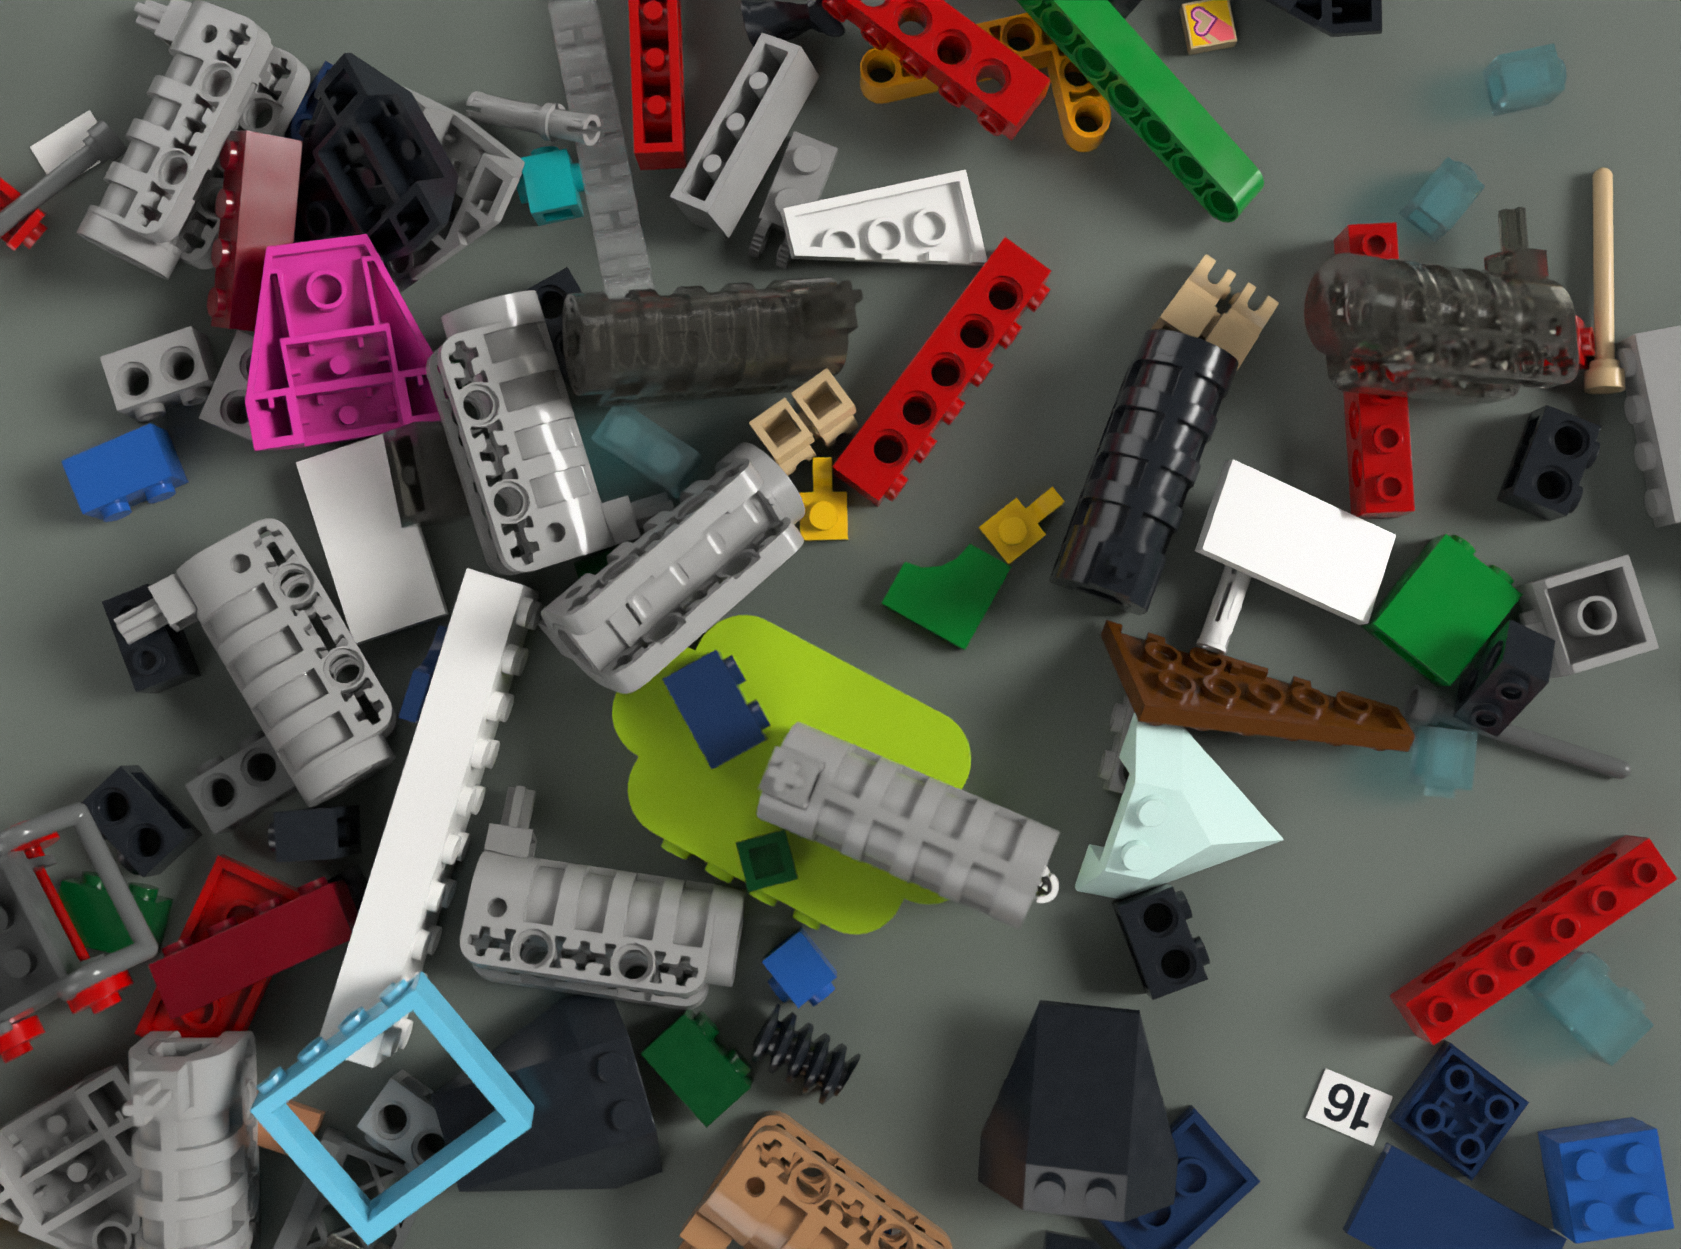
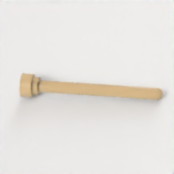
(1604, 371)

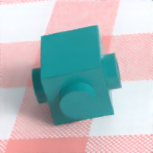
(551, 185)

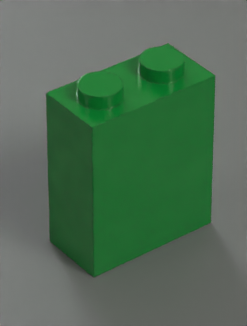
(1443, 609)

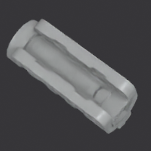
(172, 167)
(528, 437)
(679, 573)
(279, 656)
(906, 823)
(595, 916)
(195, 1141)

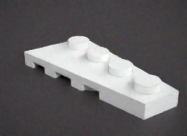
(898, 223)

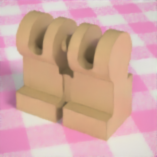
(1195, 312)
(823, 413)

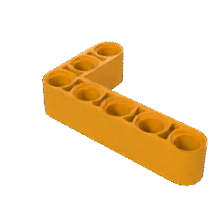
(1070, 100)

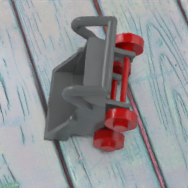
(39, 943)

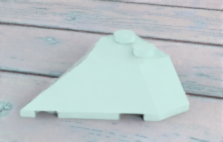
(1172, 816)

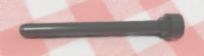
(99, 146)
(1426, 707)

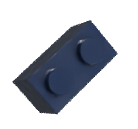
(716, 708)

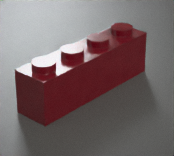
(254, 213)
(256, 948)

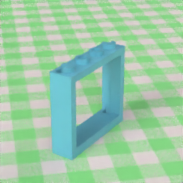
(440, 1171)

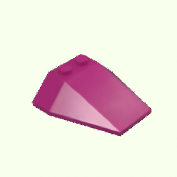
(333, 349)

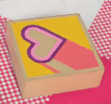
(1208, 25)

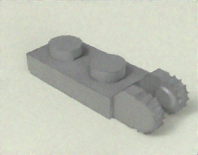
(797, 182)

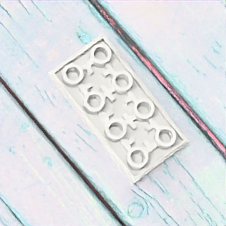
(1295, 542)
(375, 563)

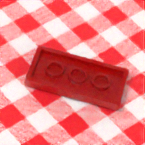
(227, 893)

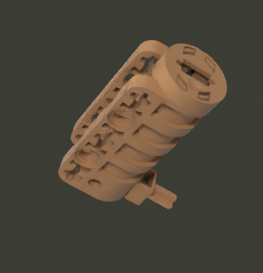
(776, 1206)

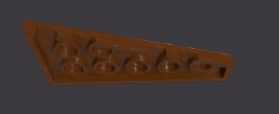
(1237, 696)

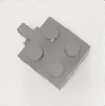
(1590, 614)

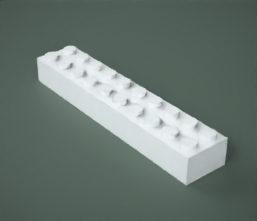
(435, 802)

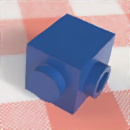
(799, 970)

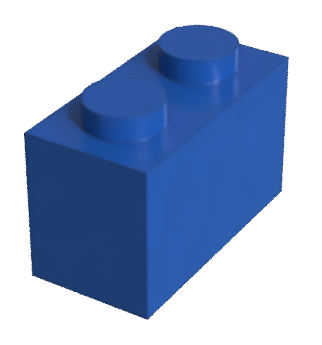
(125, 473)

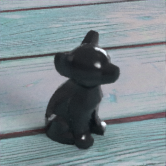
(787, 19)

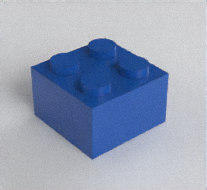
(1605, 1180)

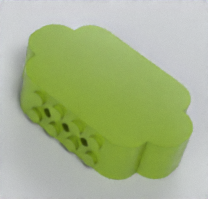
(712, 809)

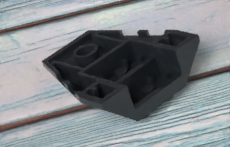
(371, 164)
(588, 1110)
(1081, 1119)

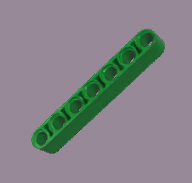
(1152, 102)

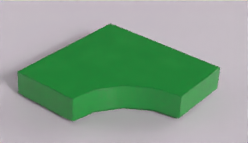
(948, 597)

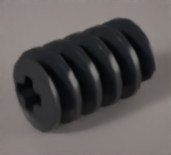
(803, 1055)

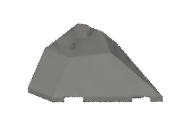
(483, 190)
(72, 1167)

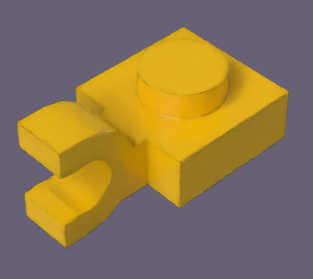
(824, 510)
(1016, 528)

